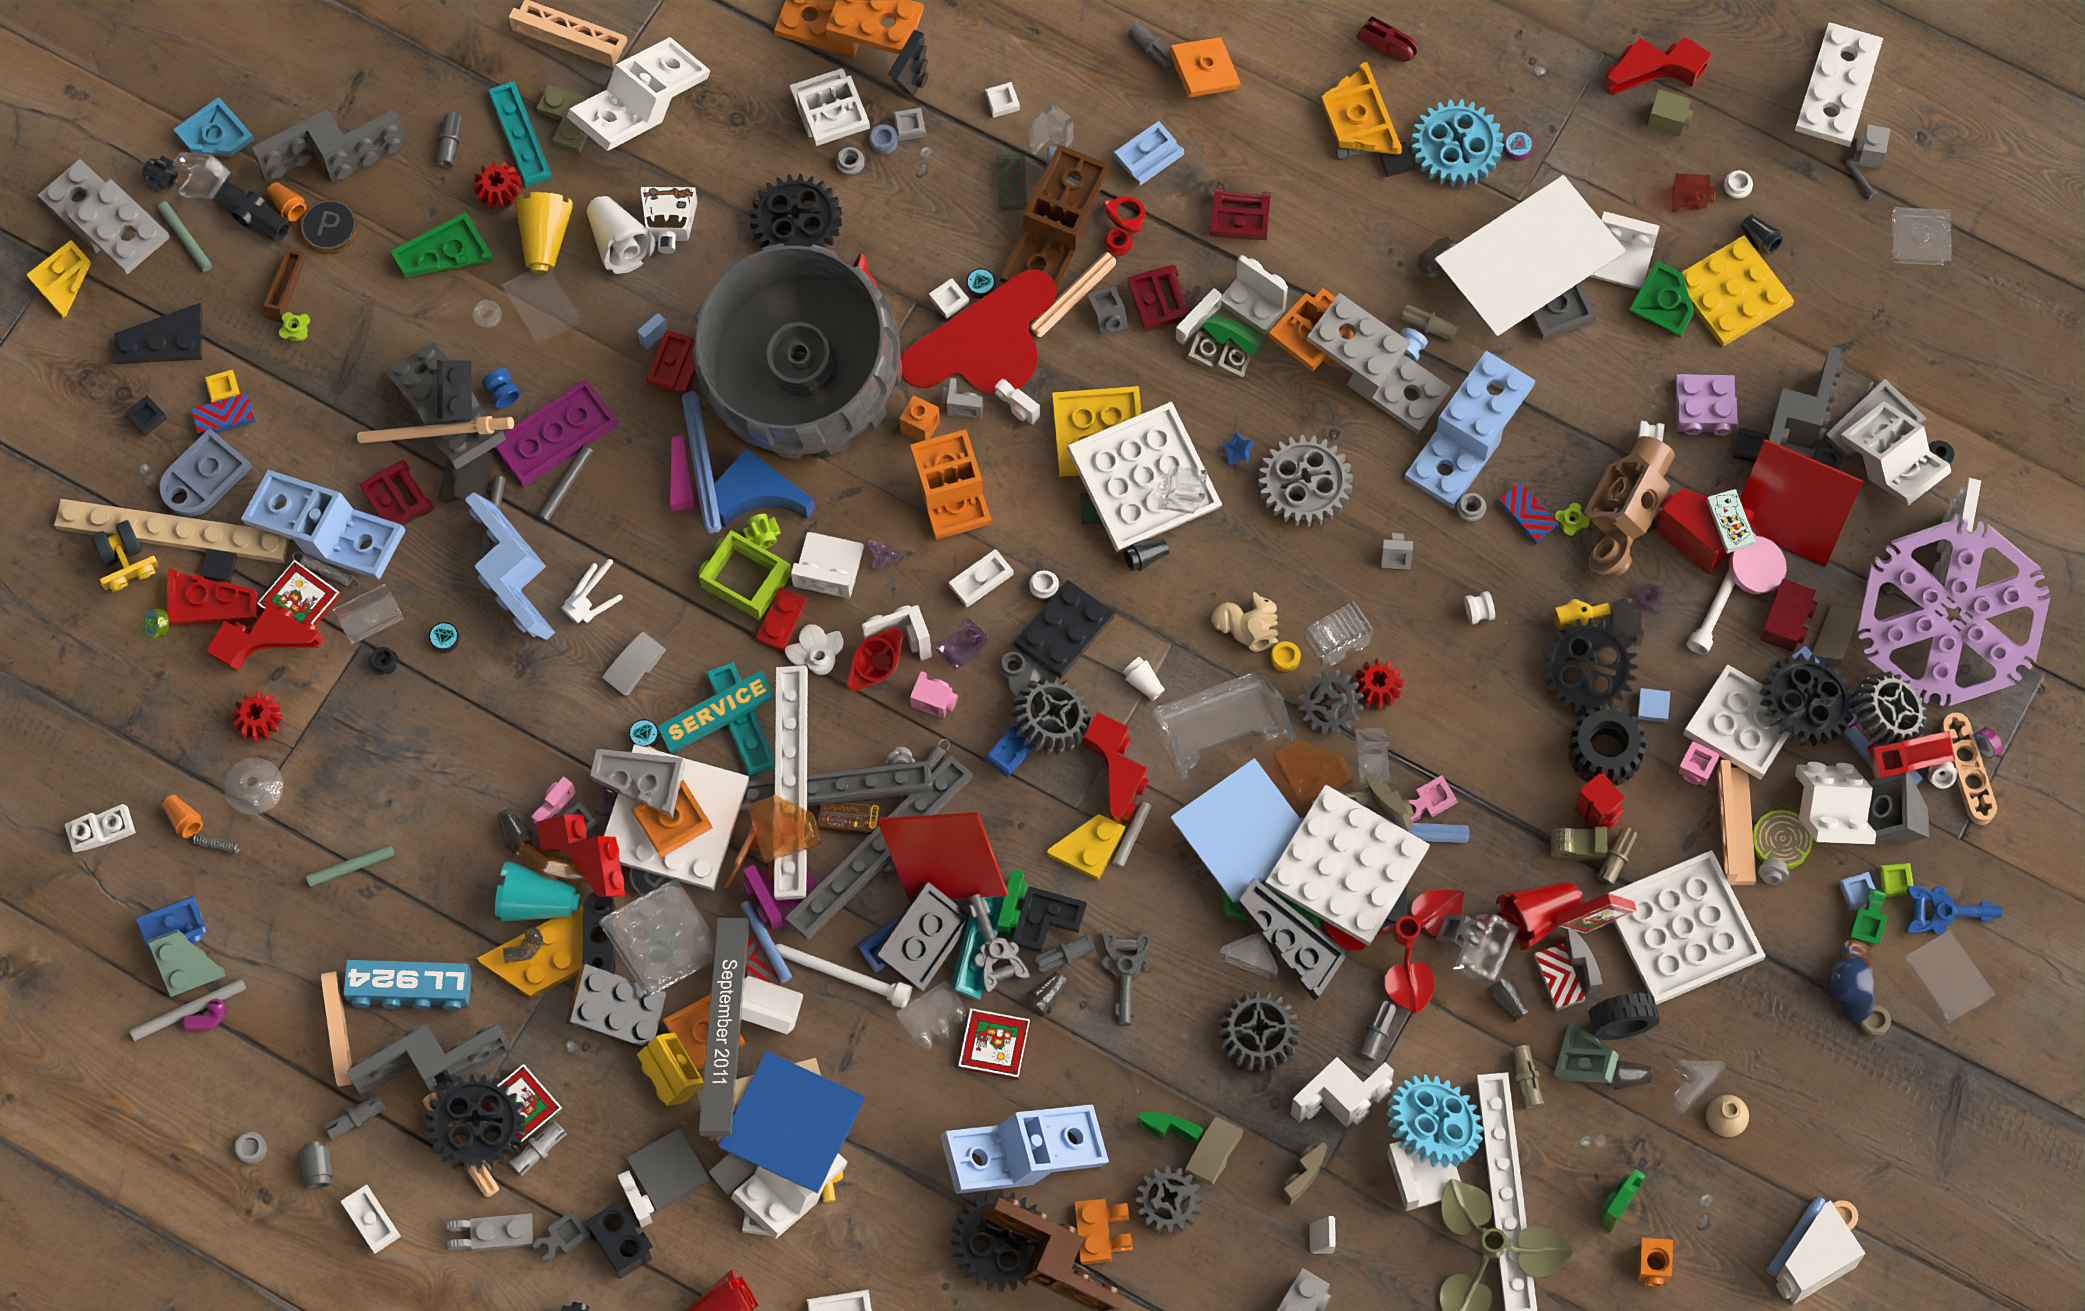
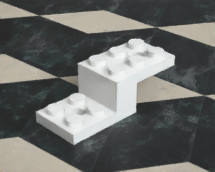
(1839, 84)
(638, 93)

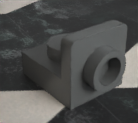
(1108, 310)

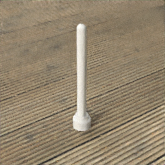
(1701, 640)
(896, 993)

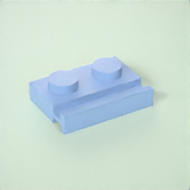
(1149, 153)

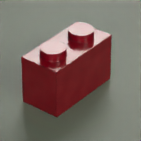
(1788, 615)

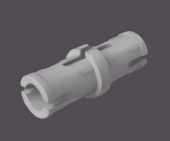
(537, 1148)

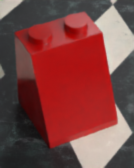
(1691, 528)

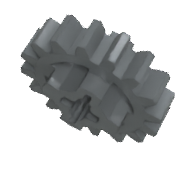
(1334, 712)
(1158, 1206)

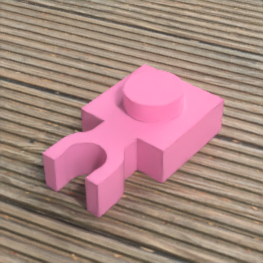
(1434, 797)
(556, 798)

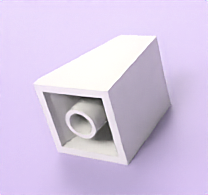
(1820, 1257)

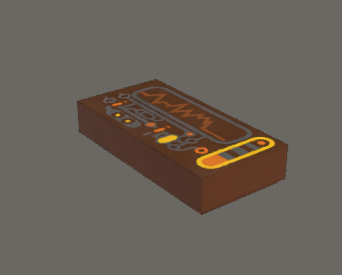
(849, 817)

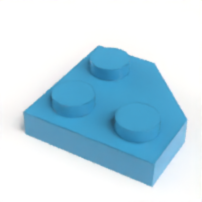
(214, 131)

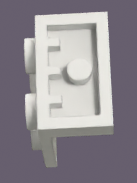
(1639, 241)
(1256, 295)
(828, 565)
(910, 622)
(1417, 1181)

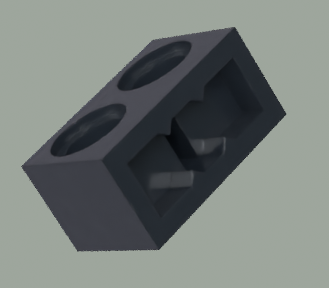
(614, 1242)

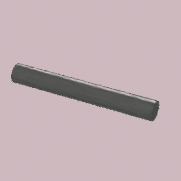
(565, 484)
(495, 497)

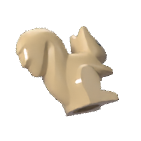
(1248, 627)

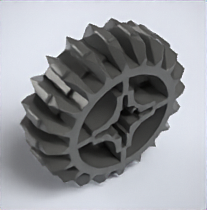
(1895, 708)
(1048, 731)
(1247, 1031)

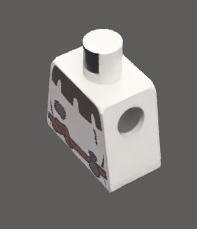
(669, 214)

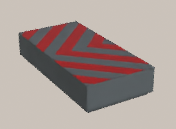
(757, 961)

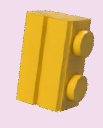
(670, 1069)

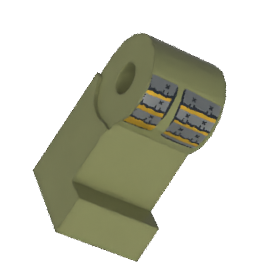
(1579, 844)

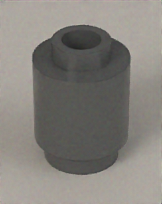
(315, 1165)

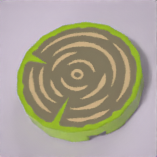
(1782, 838)

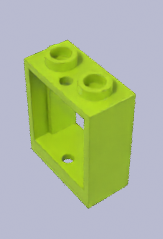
(766, 594)

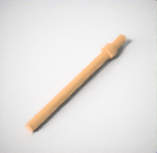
(482, 425)

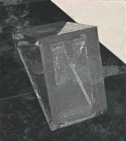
(1251, 956)

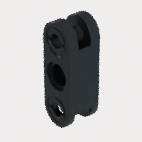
(594, 953)

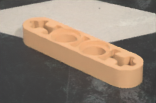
(1972, 767)
(337, 1027)

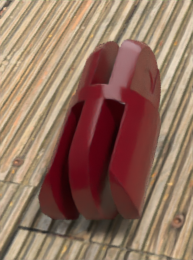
(1388, 40)

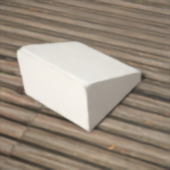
(1322, 1236)

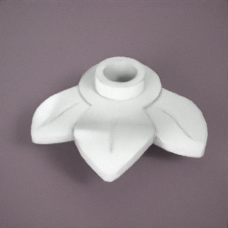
(813, 646)

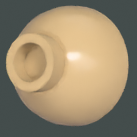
(1727, 1115)

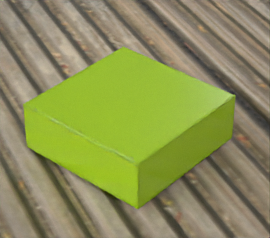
(1895, 879)

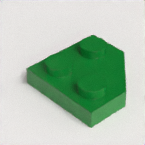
(1664, 300)
(1617, 1203)

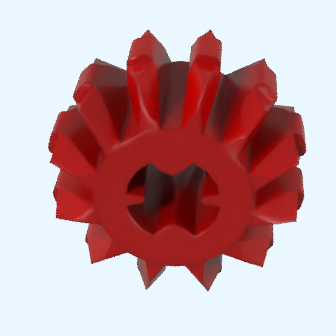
(487, 188)
(1382, 674)
(267, 722)

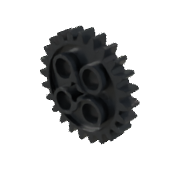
(792, 196)
(1597, 640)
(1782, 688)
(477, 1148)
(987, 1264)

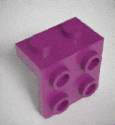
(769, 908)

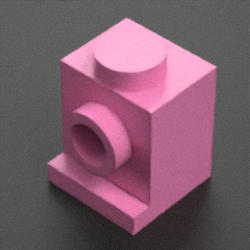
(933, 696)
(1695, 768)

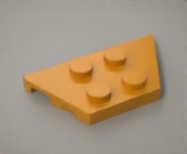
(1360, 114)
(552, 964)

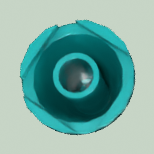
(532, 896)

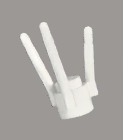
(578, 606)

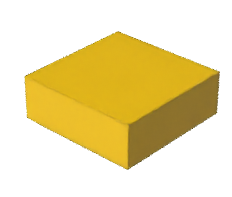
(222, 385)

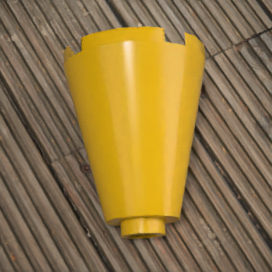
(542, 228)

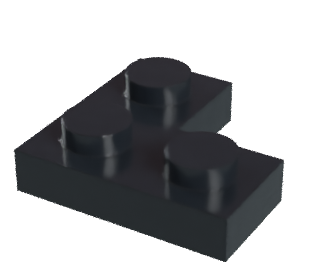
(1045, 910)

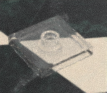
(1921, 236)

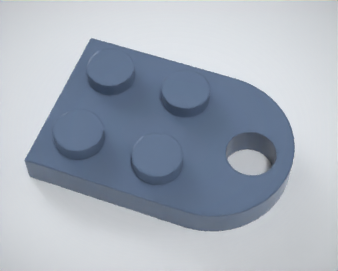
(204, 474)

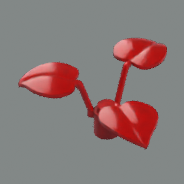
(1410, 984)

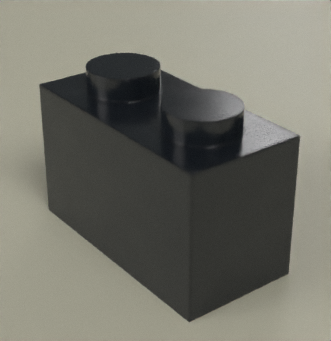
(454, 389)

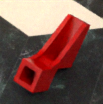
(1646, 63)
(273, 630)
(1921, 753)
(1125, 776)
(594, 857)

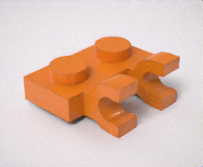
(1093, 1225)

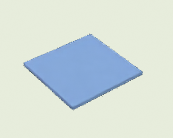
(1239, 828)

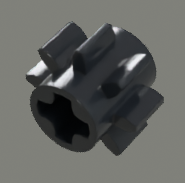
(159, 173)

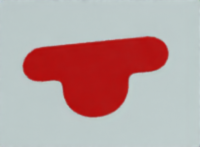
(985, 339)

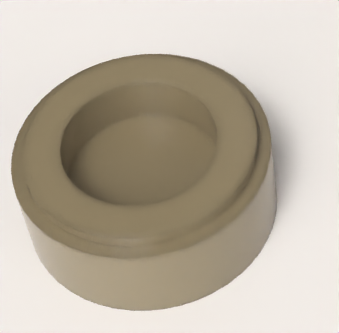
(1877, 1022)

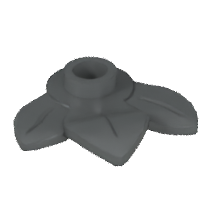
(1027, 671)

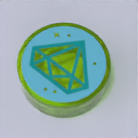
(156, 623)

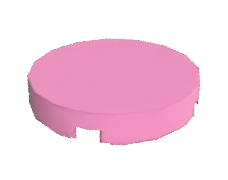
(1758, 567)

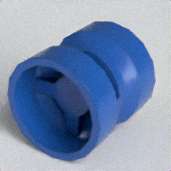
(500, 386)

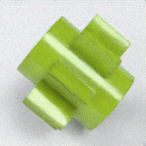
(762, 530)

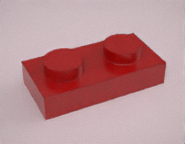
(781, 620)

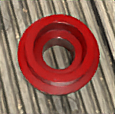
(1121, 235)

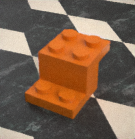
(1296, 325)
(951, 484)

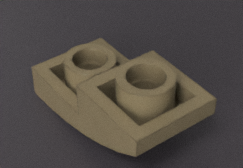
(1211, 354)
(1390, 803)
(1213, 1151)
(1309, 1165)

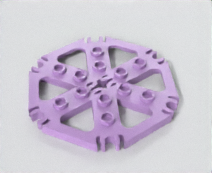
(1960, 587)

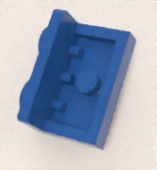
(179, 915)

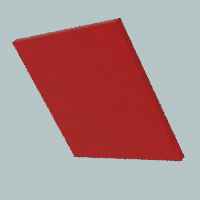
(1798, 501)
(944, 851)

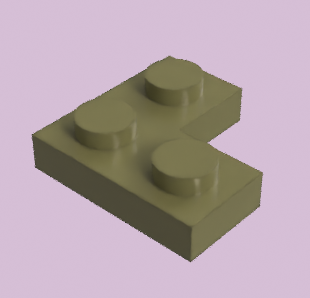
(556, 104)

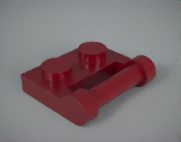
(1237, 221)
(1151, 300)
(388, 501)

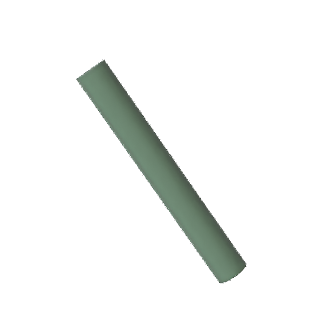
(184, 236)
(350, 865)

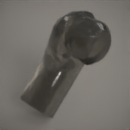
(527, 949)

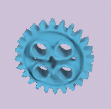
(1433, 151)
(1434, 1121)

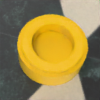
(1285, 656)

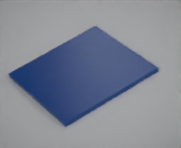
(792, 1122)

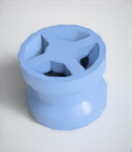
(1417, 340)

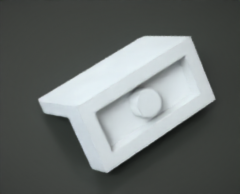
(770, 1005)

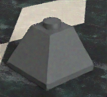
(1897, 810)

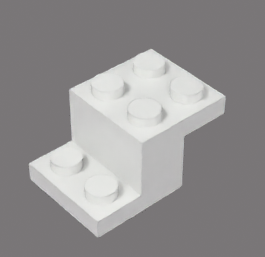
(829, 106)
(1896, 453)
(1835, 803)
(1342, 1093)
(777, 1201)

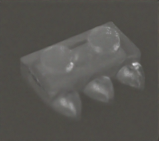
(931, 1013)

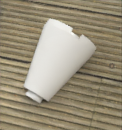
(618, 236)

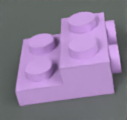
(1706, 404)

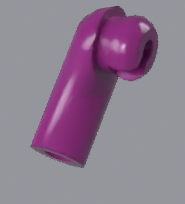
(209, 1020)

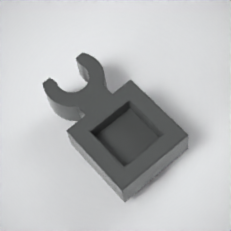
(1458, 930)
(566, 1234)

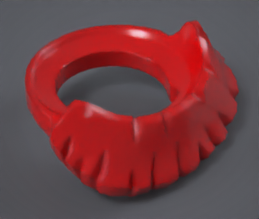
(1129, 225)

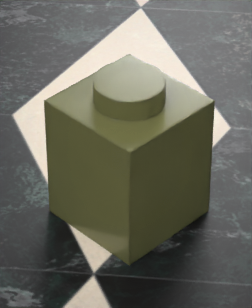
(1670, 112)

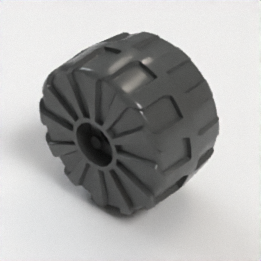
(790, 304)

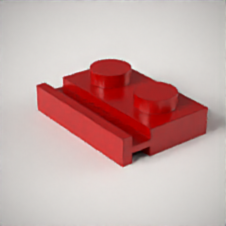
(673, 363)

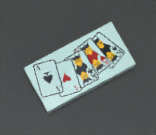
(1731, 521)

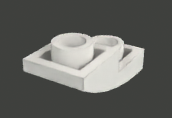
(100, 829)

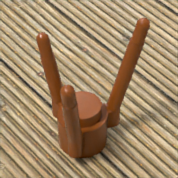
(750, 843)

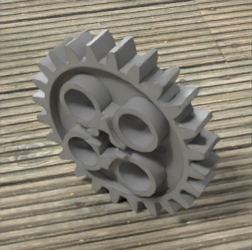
(1296, 458)

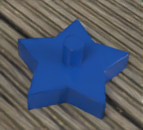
(1238, 449)

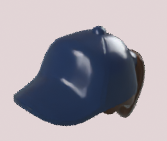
(1853, 981)

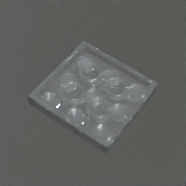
(661, 937)

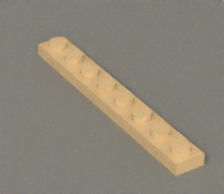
(173, 530)

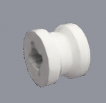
(1655, 431)
(1479, 607)

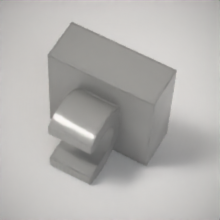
(1397, 552)

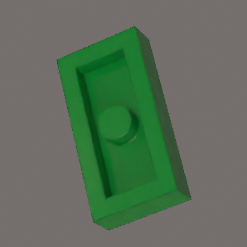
(1009, 914)

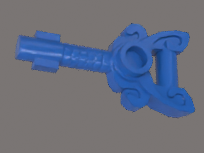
(1944, 910)

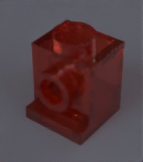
(1692, 192)

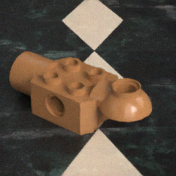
(1627, 503)

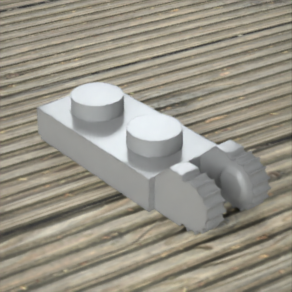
(493, 1233)

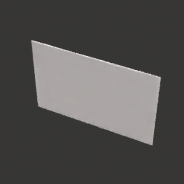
(1530, 255)

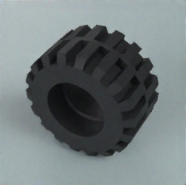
(1607, 723)

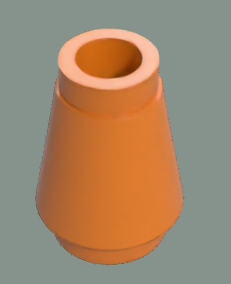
(286, 201)
(182, 817)

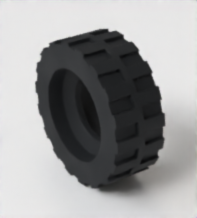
(1624, 1016)

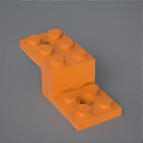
(847, 23)

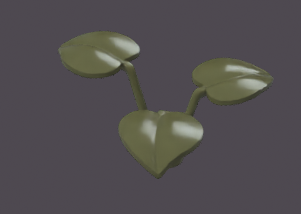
(1467, 1208)

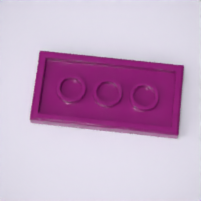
(555, 433)

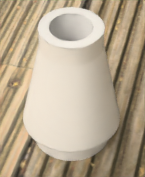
(1143, 678)

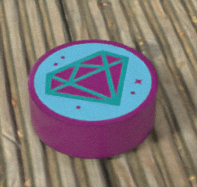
(1518, 145)
(1988, 742)

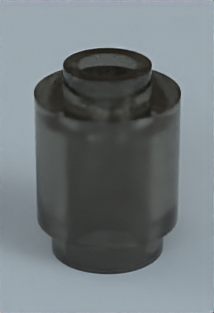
(1427, 262)

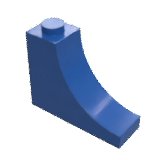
(755, 485)

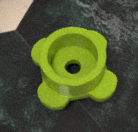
(298, 333)
(1572, 527)

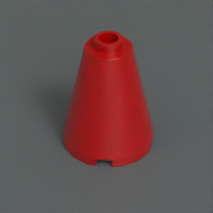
(1535, 910)
(726, 1295)

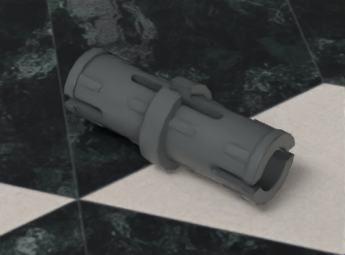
(354, 1117)

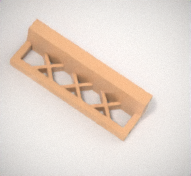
(567, 37)
(1736, 824)

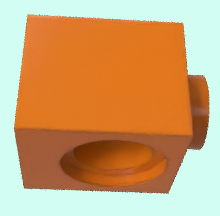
(919, 419)
(1659, 1249)

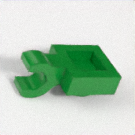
(1869, 923)

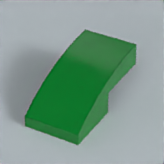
(1225, 328)
(1160, 1125)

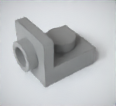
(962, 405)

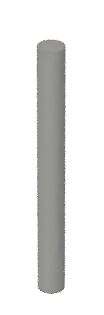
(187, 1010)

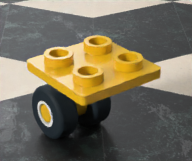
(115, 544)

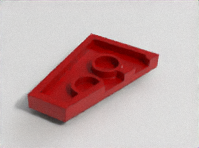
(205, 601)

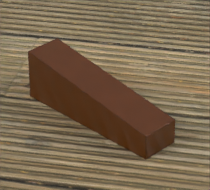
(283, 285)

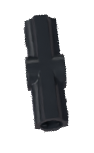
(252, 211)

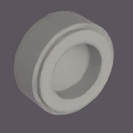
(250, 1148)

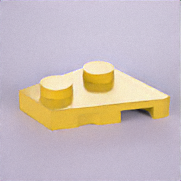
(61, 276)
(1089, 846)

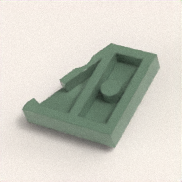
(182, 963)
(1585, 1057)

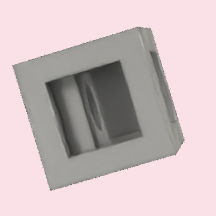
(1871, 147)

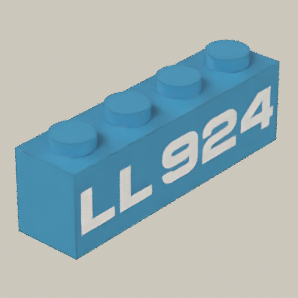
(407, 984)

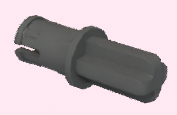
(1151, 45)
(448, 140)
(1064, 953)
(1377, 1031)

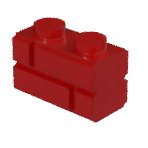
(1600, 803)

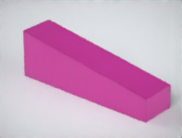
(681, 490)

